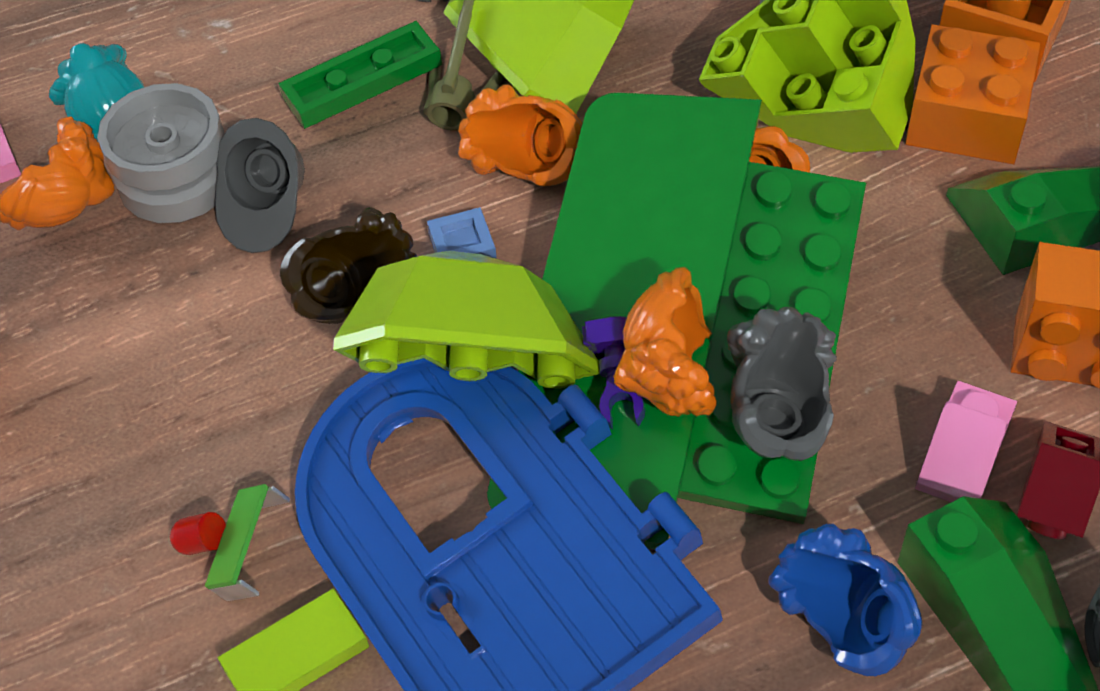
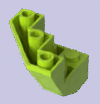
(545, 44)
(822, 69)
(466, 318)

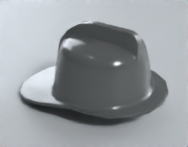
(257, 184)

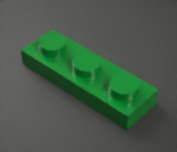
(360, 74)

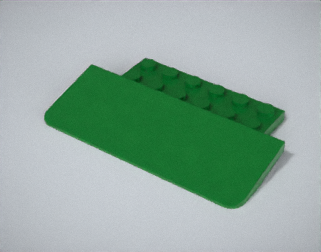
(674, 188)

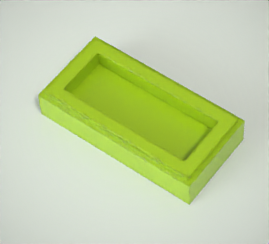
(296, 648)

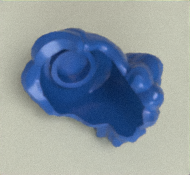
(849, 598)

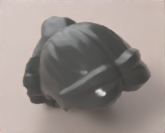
(782, 383)

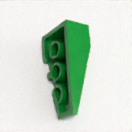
(1025, 207)
(996, 596)

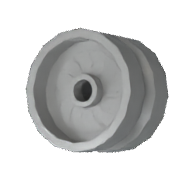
(163, 151)

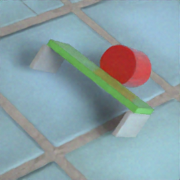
(231, 540)

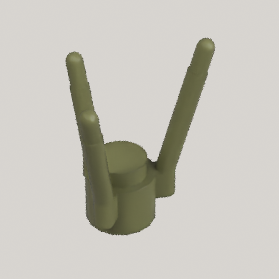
(453, 93)

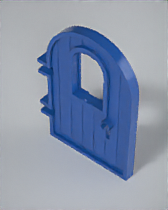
(542, 583)

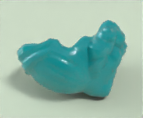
(93, 82)

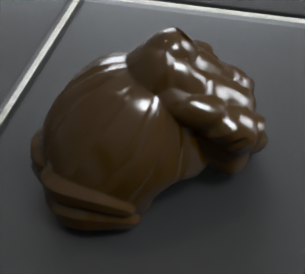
(335, 266)

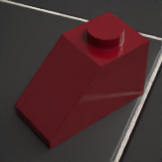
(1061, 482)

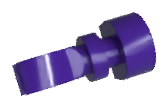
(605, 340)

